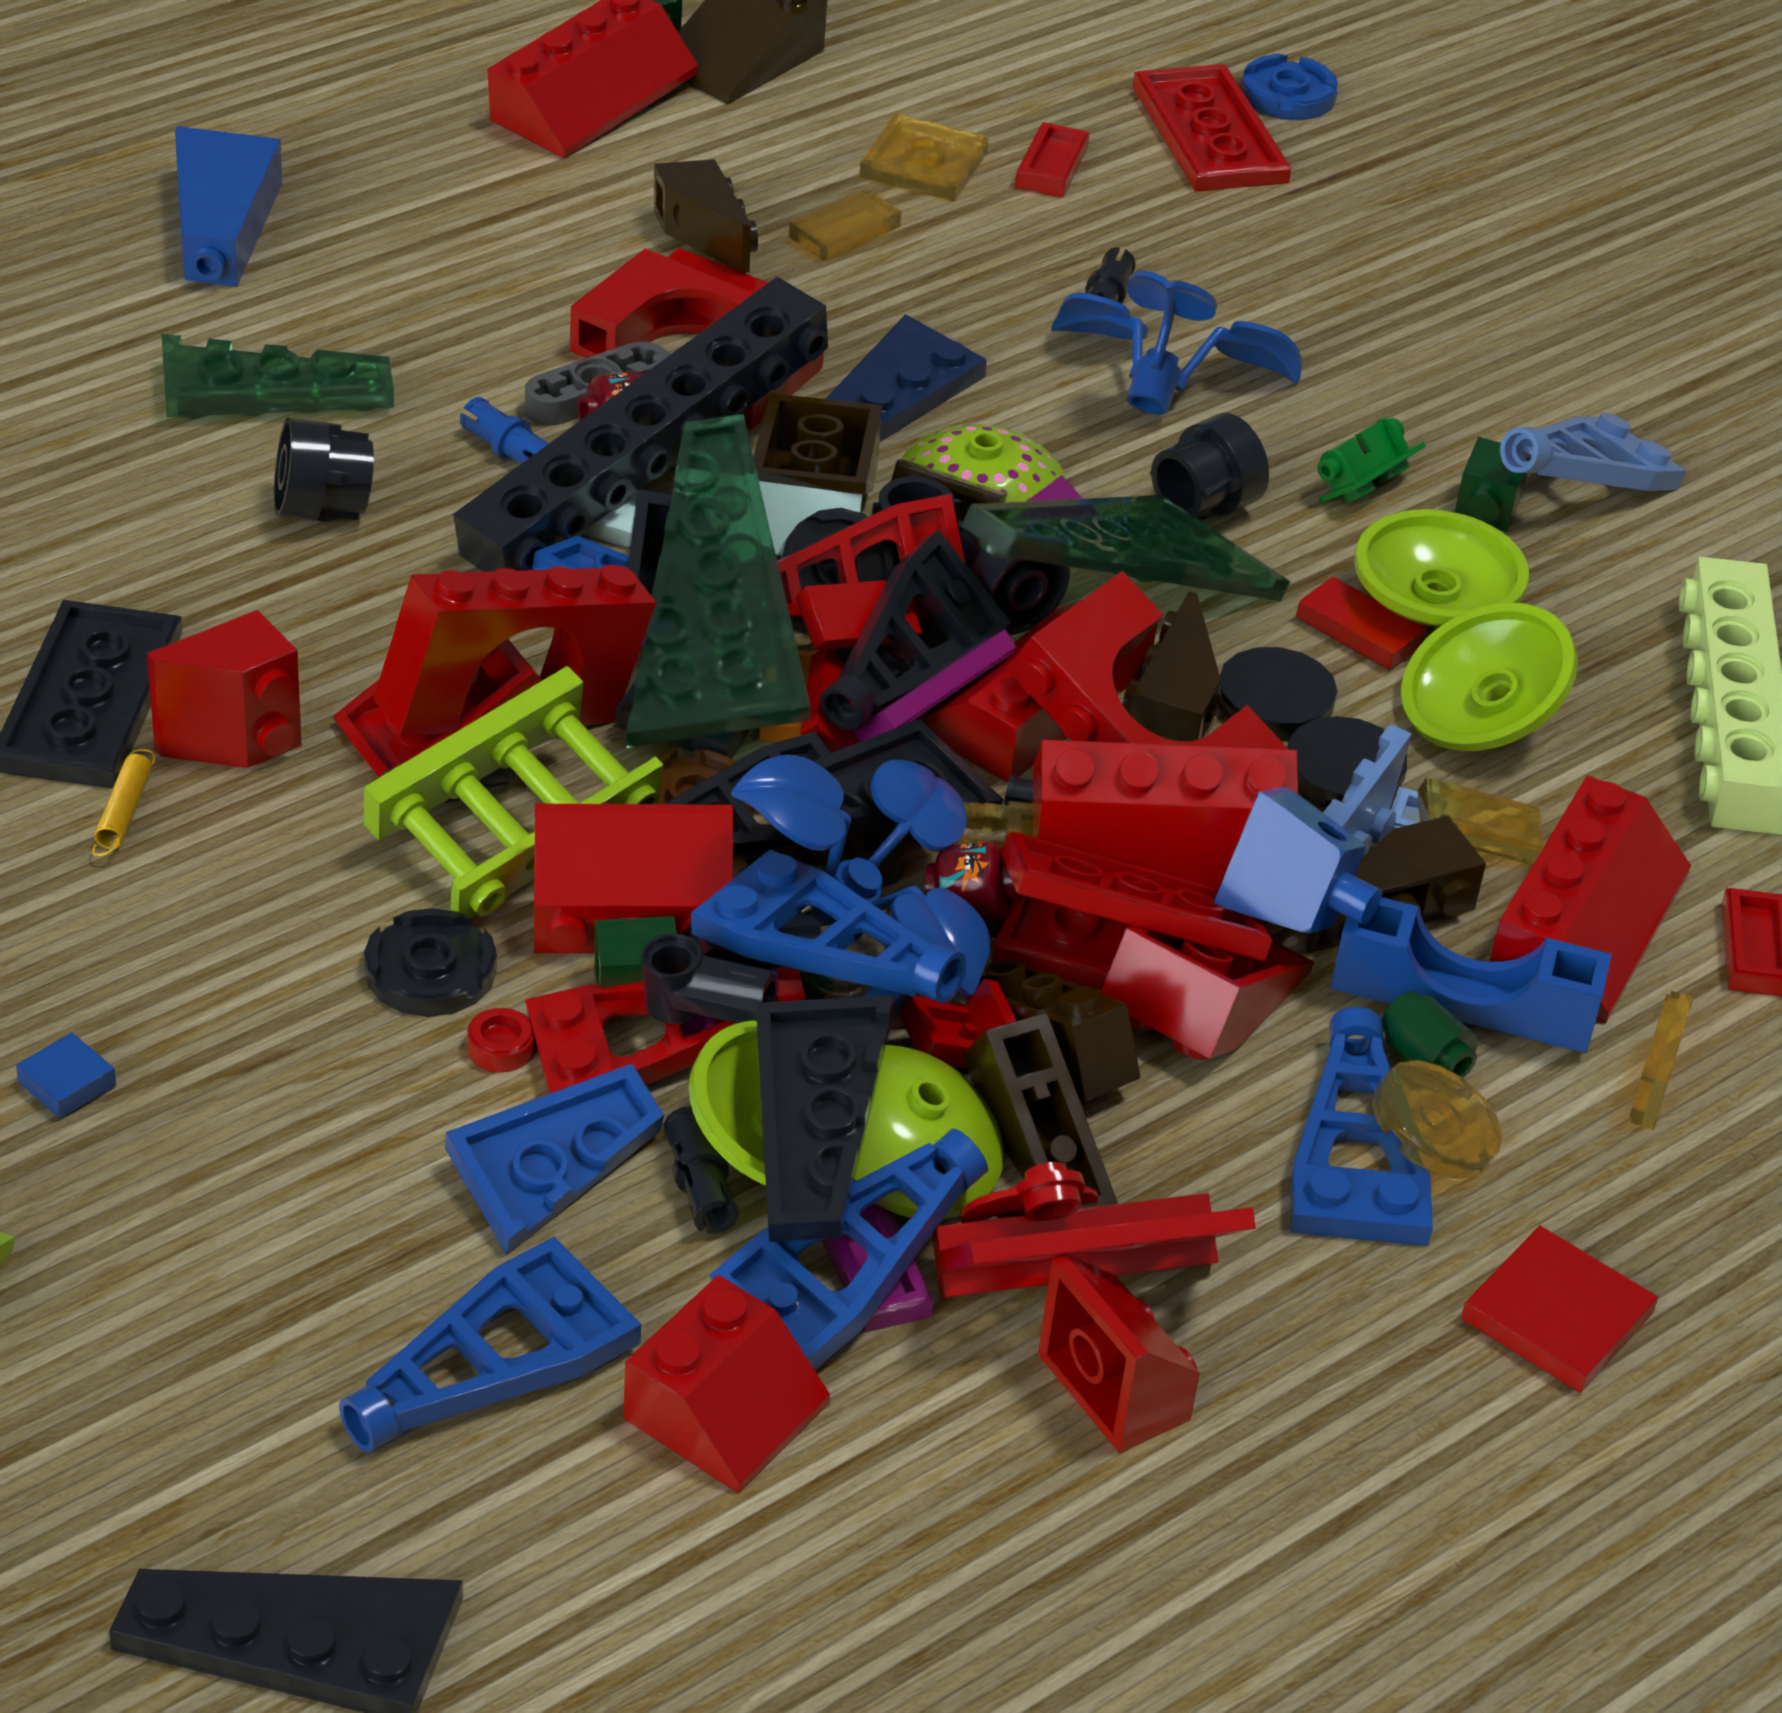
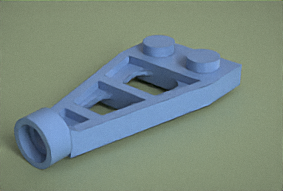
(1592, 452)

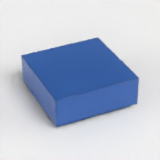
(66, 1075)

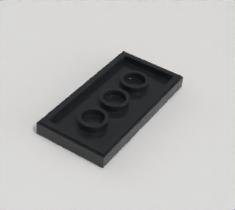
(85, 694)

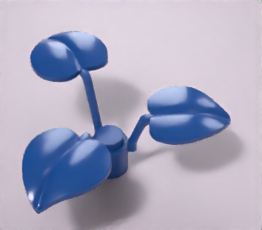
(1157, 372)
(804, 806)

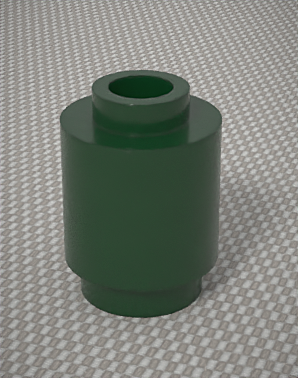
(1427, 1032)

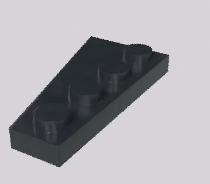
(909, 742)
(816, 1103)
(310, 1636)

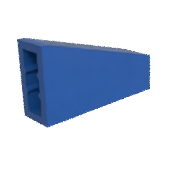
(224, 199)

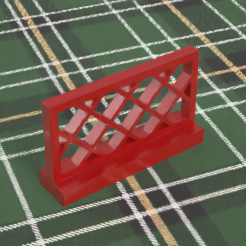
(1114, 1237)

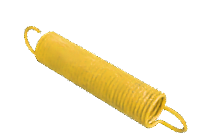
(123, 801)

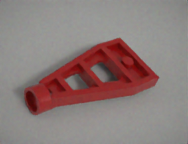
(901, 523)
(574, 1043)

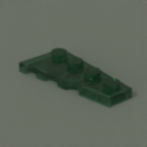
(273, 381)

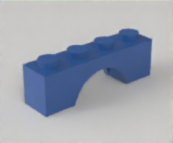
(1540, 997)

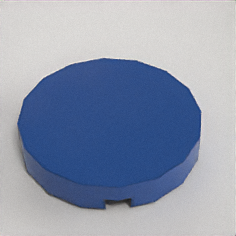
(1289, 88)

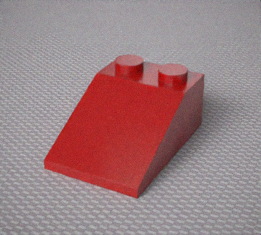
(496, 681)
(1199, 992)

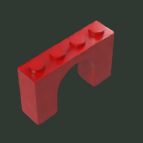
(660, 299)
(460, 617)
(1072, 664)

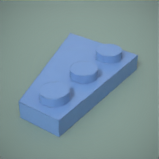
(1368, 799)

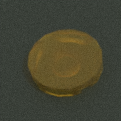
(1437, 1118)

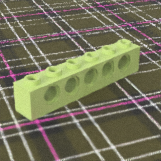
(1735, 692)

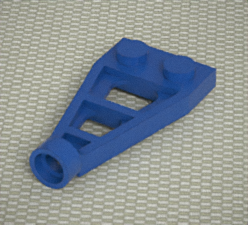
(777, 887)
(1352, 1200)
(551, 1291)
(829, 1319)

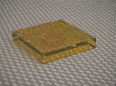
(924, 157)

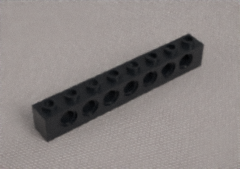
(641, 429)

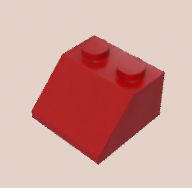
(226, 694)
(1114, 1355)
(723, 1384)

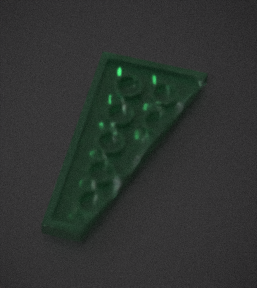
(1129, 534)
(721, 627)

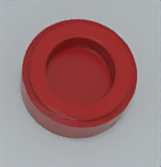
(500, 1040)

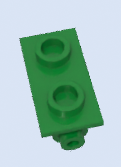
(1383, 456)

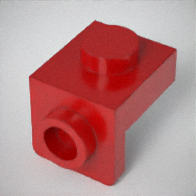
(953, 1027)

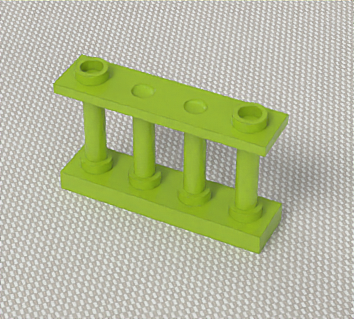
(491, 742)

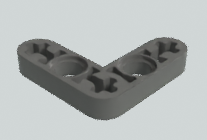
(554, 395)

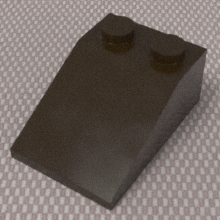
(751, 42)
(819, 443)

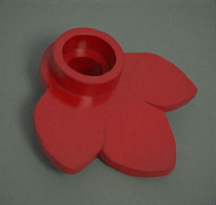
(1043, 1195)

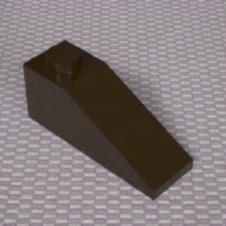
(1035, 1101)

